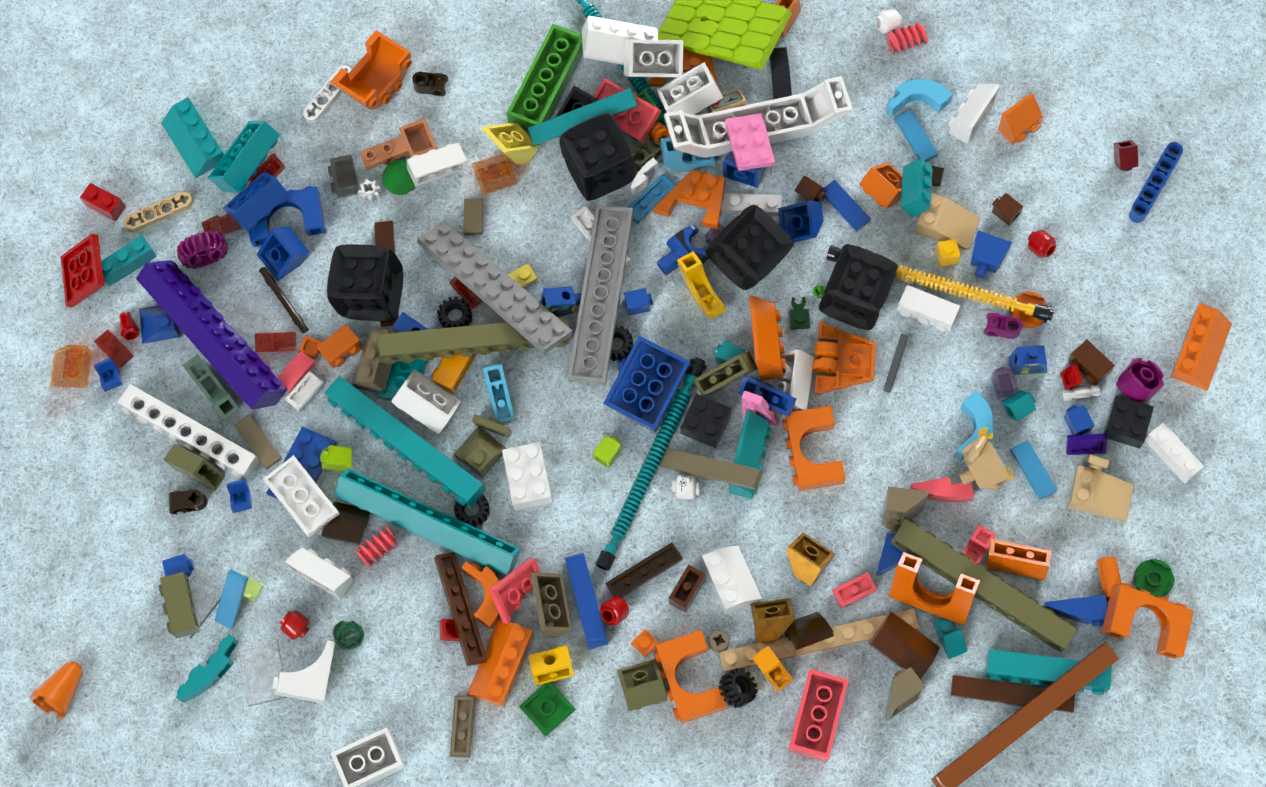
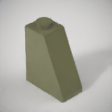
(194, 467)

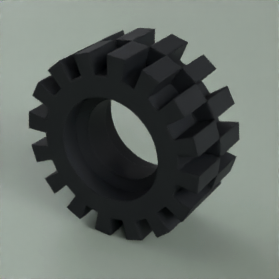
(454, 304)
(627, 346)
(474, 520)
(745, 683)

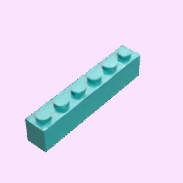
(1038, 670)

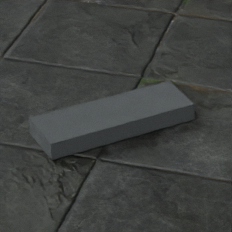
(895, 363)

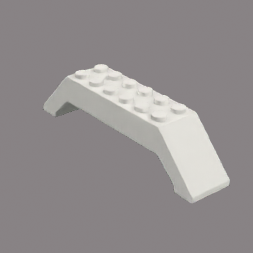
(783, 118)

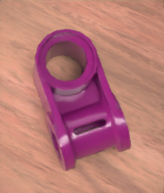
(1001, 326)

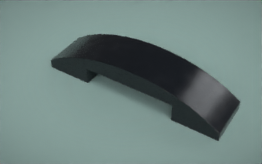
(780, 73)

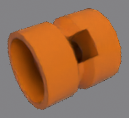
(826, 358)

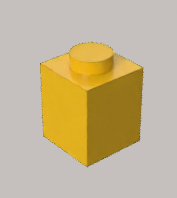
(947, 253)

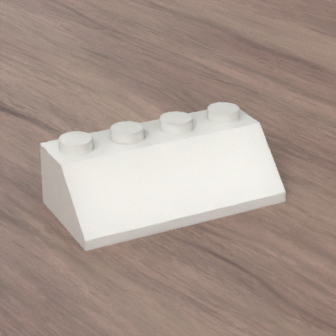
(606, 38)

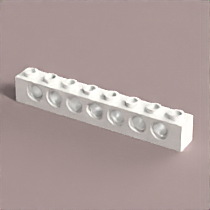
(134, 397)

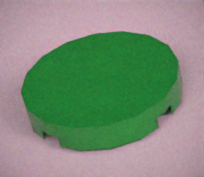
(397, 178)
(1147, 579)

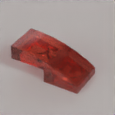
(221, 224)
(275, 342)

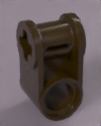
(433, 83)
(184, 501)

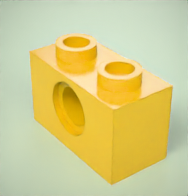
(546, 673)

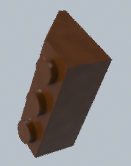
(904, 645)

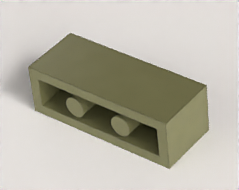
(725, 374)
(179, 605)

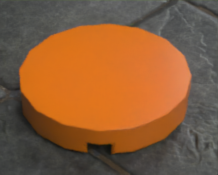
(1027, 320)

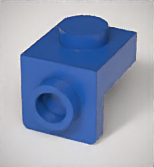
(108, 374)
(239, 496)

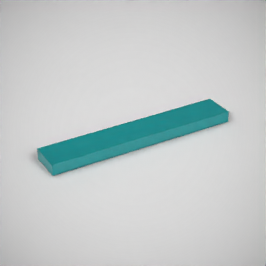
(557, 126)

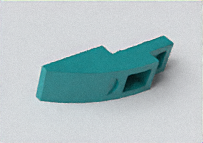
(202, 677)

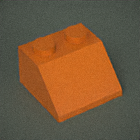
(1021, 120)
(883, 184)

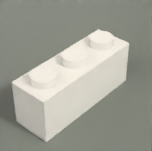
(436, 164)
(928, 308)
(1174, 453)

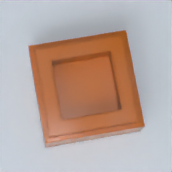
(309, 347)

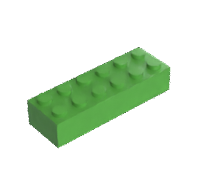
(546, 78)

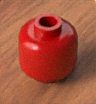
(1041, 243)
(614, 611)
(294, 625)

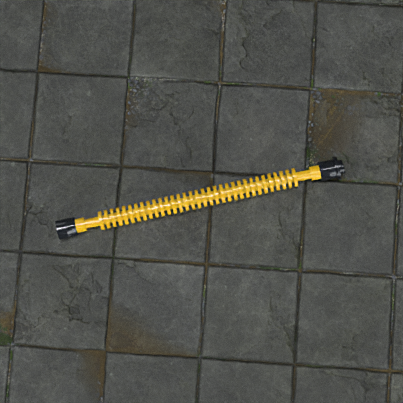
(1037, 311)

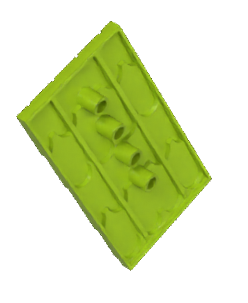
(727, 29)

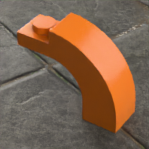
(487, 612)

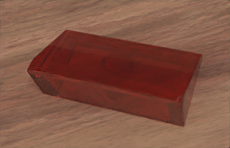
(271, 166)
(465, 293)

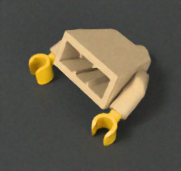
(985, 464)

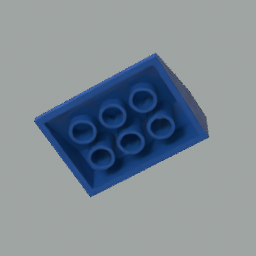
(647, 383)

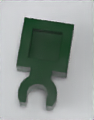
(799, 317)

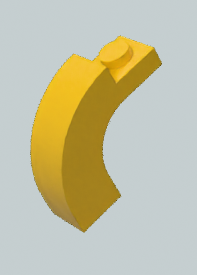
(699, 286)

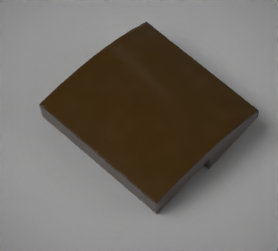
(348, 524)
(808, 630)

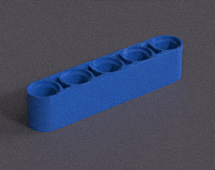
(1159, 175)
(586, 601)

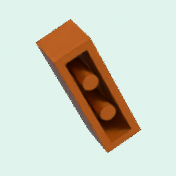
(1018, 559)

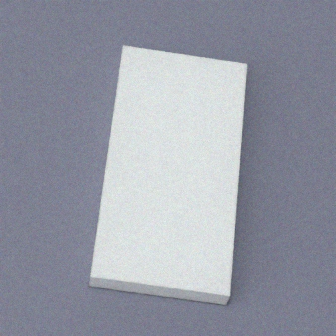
(301, 496)

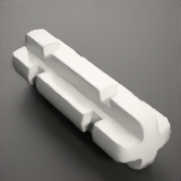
(1081, 393)

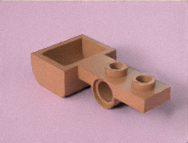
(415, 140)

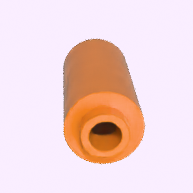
(1108, 574)

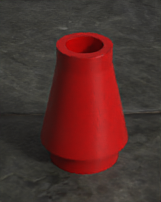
(128, 327)

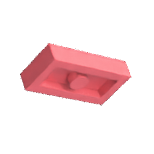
(854, 590)

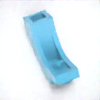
(919, 90)
(680, 160)
(980, 413)

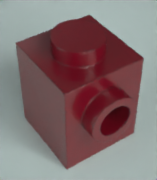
(1126, 155)

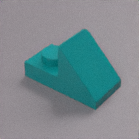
(950, 637)

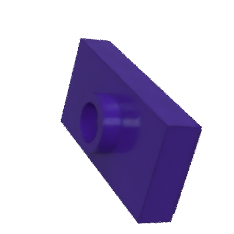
(1086, 444)

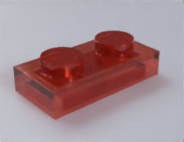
(113, 348)

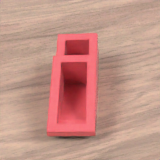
(944, 491)

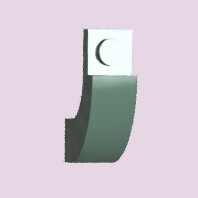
(210, 386)

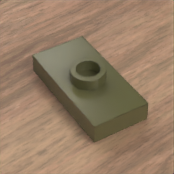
(492, 425)

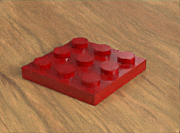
(82, 270)

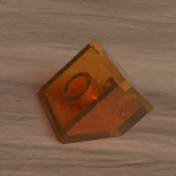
(494, 173)
(71, 367)

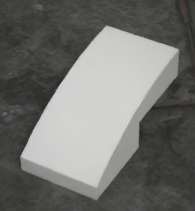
(641, 179)

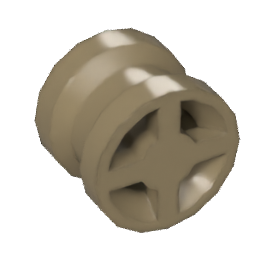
(718, 645)

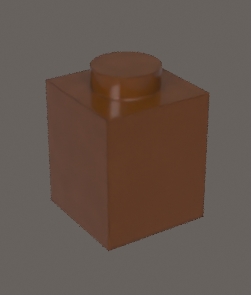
(811, 190)
(1006, 208)

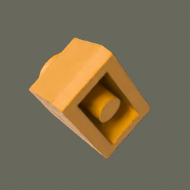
(772, 668)

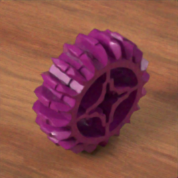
(202, 249)

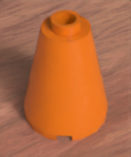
(58, 690)

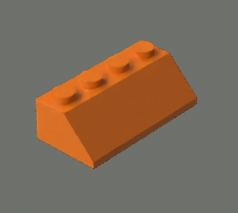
(767, 338)
(1202, 347)
(505, 658)

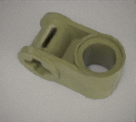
(645, 152)

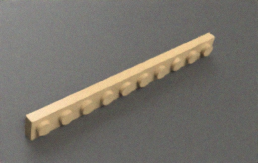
(783, 648)

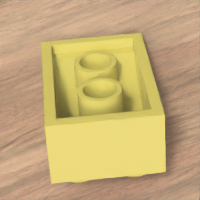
(512, 141)

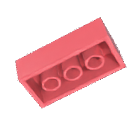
(818, 715)

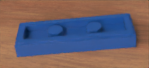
(846, 206)

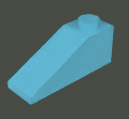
(498, 392)

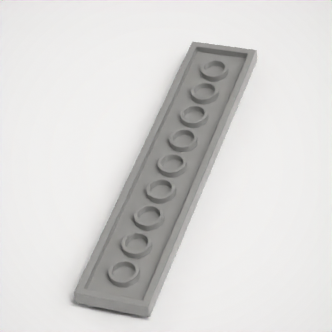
(495, 287)
(601, 295)

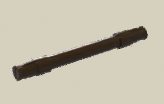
(296, 318)

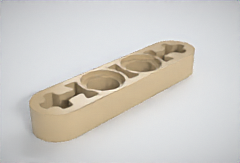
(157, 208)

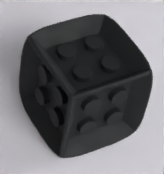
(598, 156)
(749, 247)
(365, 282)
(858, 287)

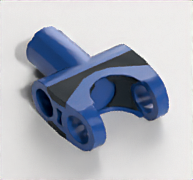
(681, 246)

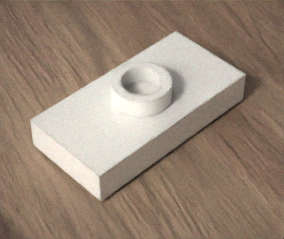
(304, 391)

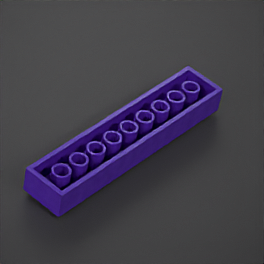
(211, 334)

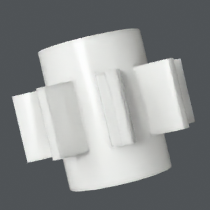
(366, 192)

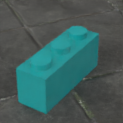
(916, 187)
(126, 260)

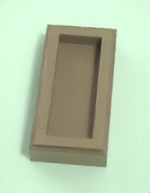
(473, 216)

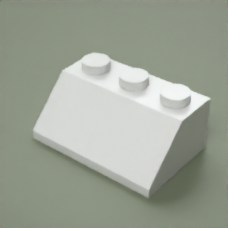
(973, 111)
(796, 377)
(426, 401)
(320, 572)
(731, 578)

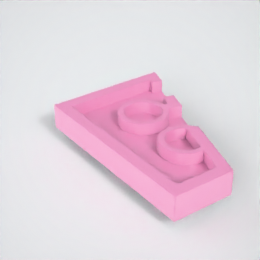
(759, 406)

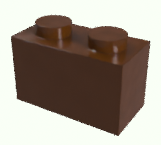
(1091, 362)
(687, 588)

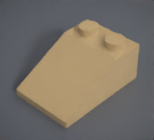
(948, 221)
(1100, 494)

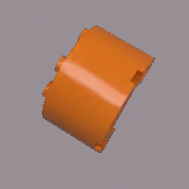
(377, 73)

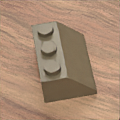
(369, 372)
(902, 505)
(551, 604)
(904, 691)

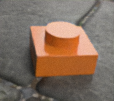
(645, 643)

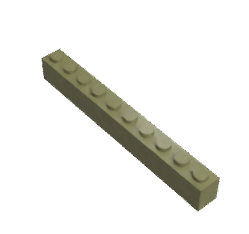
(453, 342)
(991, 590)

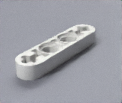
(323, 93)

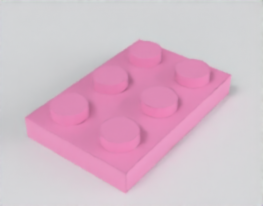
(749, 142)

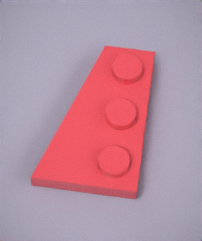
(512, 589)

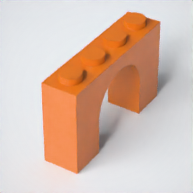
(809, 474)
(950, 606)
(1173, 618)
(688, 705)

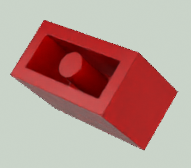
(102, 202)

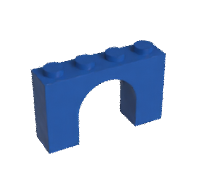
(307, 201)

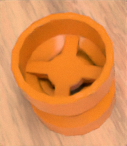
(658, 132)

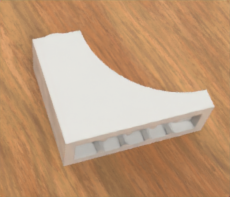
(308, 683)

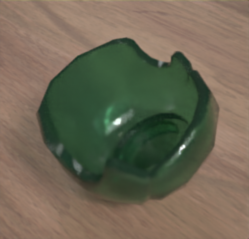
(343, 629)

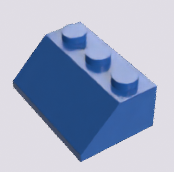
(256, 201)

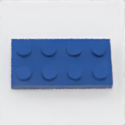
(307, 451)

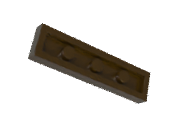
(644, 571)

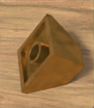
(808, 558)
(771, 619)

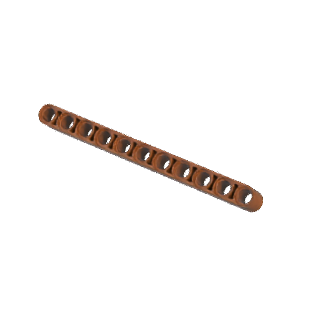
(1026, 717)

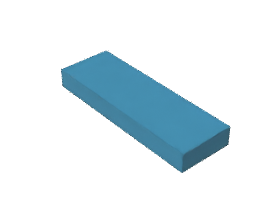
(915, 136)
(651, 197)
(1033, 470)
(231, 599)

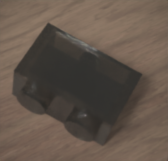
(344, 176)

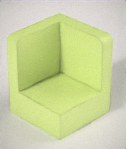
(252, 590)

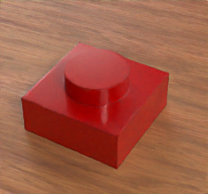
(1071, 377)
(448, 630)

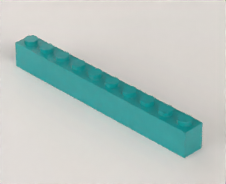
(404, 441)
(427, 522)

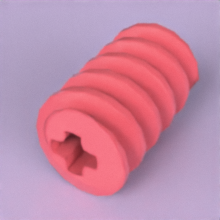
(906, 36)
(376, 547)

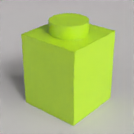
(607, 451)
(336, 458)

